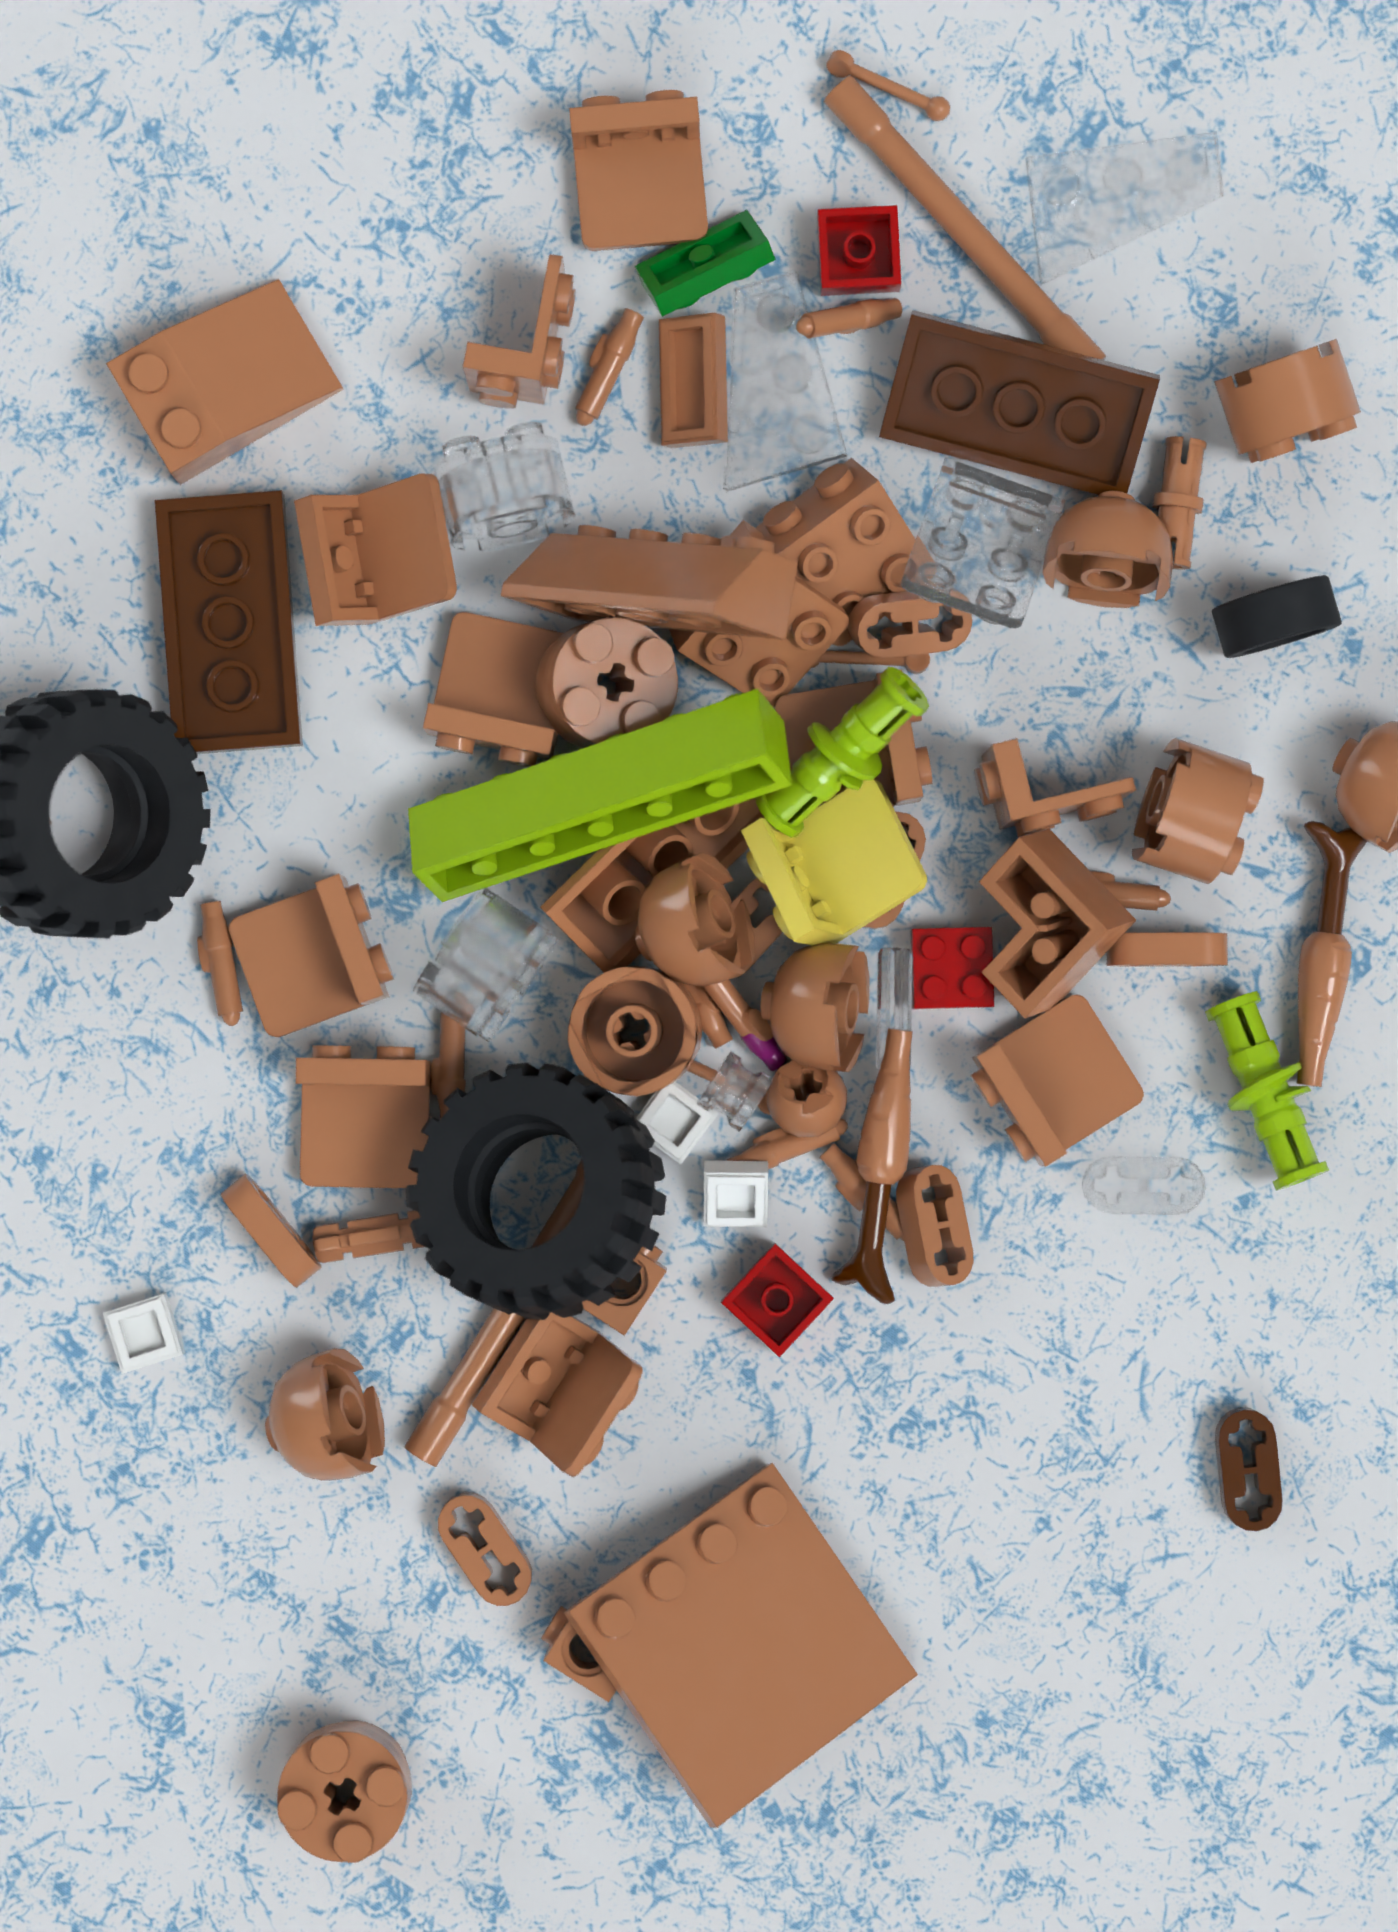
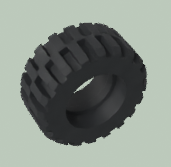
(154, 808)
(470, 1148)

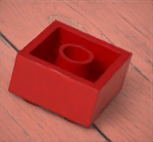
(859, 250)
(950, 968)
(777, 1299)

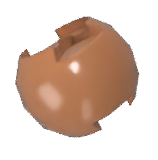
(819, 1111)

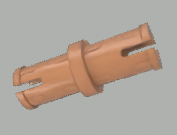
(1179, 496)

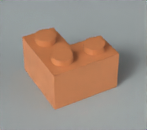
(1063, 918)

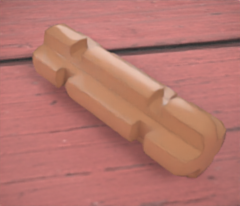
(364, 1237)

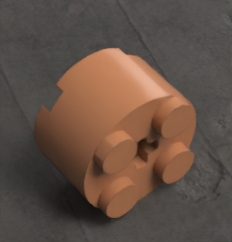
(1289, 399)
(635, 661)
(1196, 812)
(600, 1018)
(308, 1799)

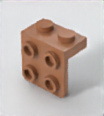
(639, 171)
(513, 375)
(843, 537)
(376, 552)
(768, 663)
(490, 690)
(903, 765)
(1005, 785)
(310, 957)
(1056, 1080)
(362, 1116)
(560, 1389)

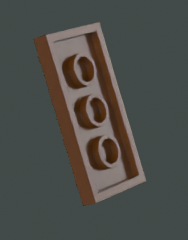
(1018, 405)
(229, 621)

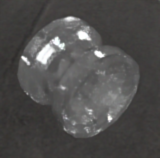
(735, 1091)

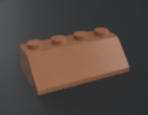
(659, 581)

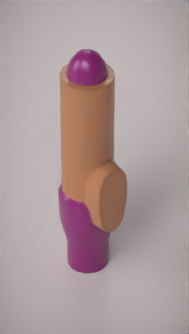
(748, 1022)

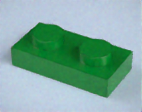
(704, 265)

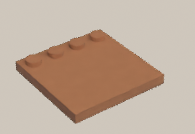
(741, 1645)

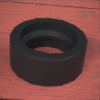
(1276, 616)

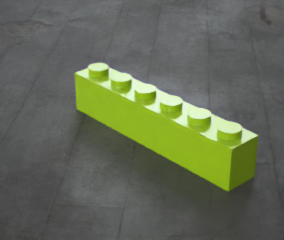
(599, 795)

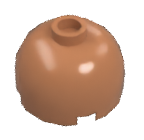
(1109, 552)
(1370, 785)
(691, 926)
(818, 1005)
(325, 1419)

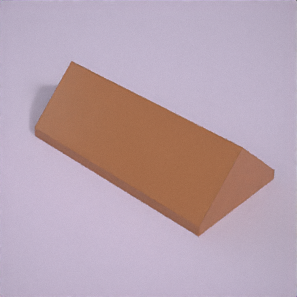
(604, 895)

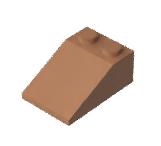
(224, 379)

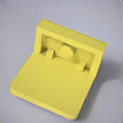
(841, 867)

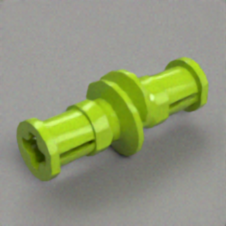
(845, 753)
(1266, 1091)

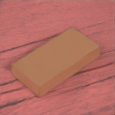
(693, 380)

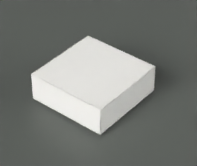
(675, 1120)
(735, 1193)
(144, 1333)

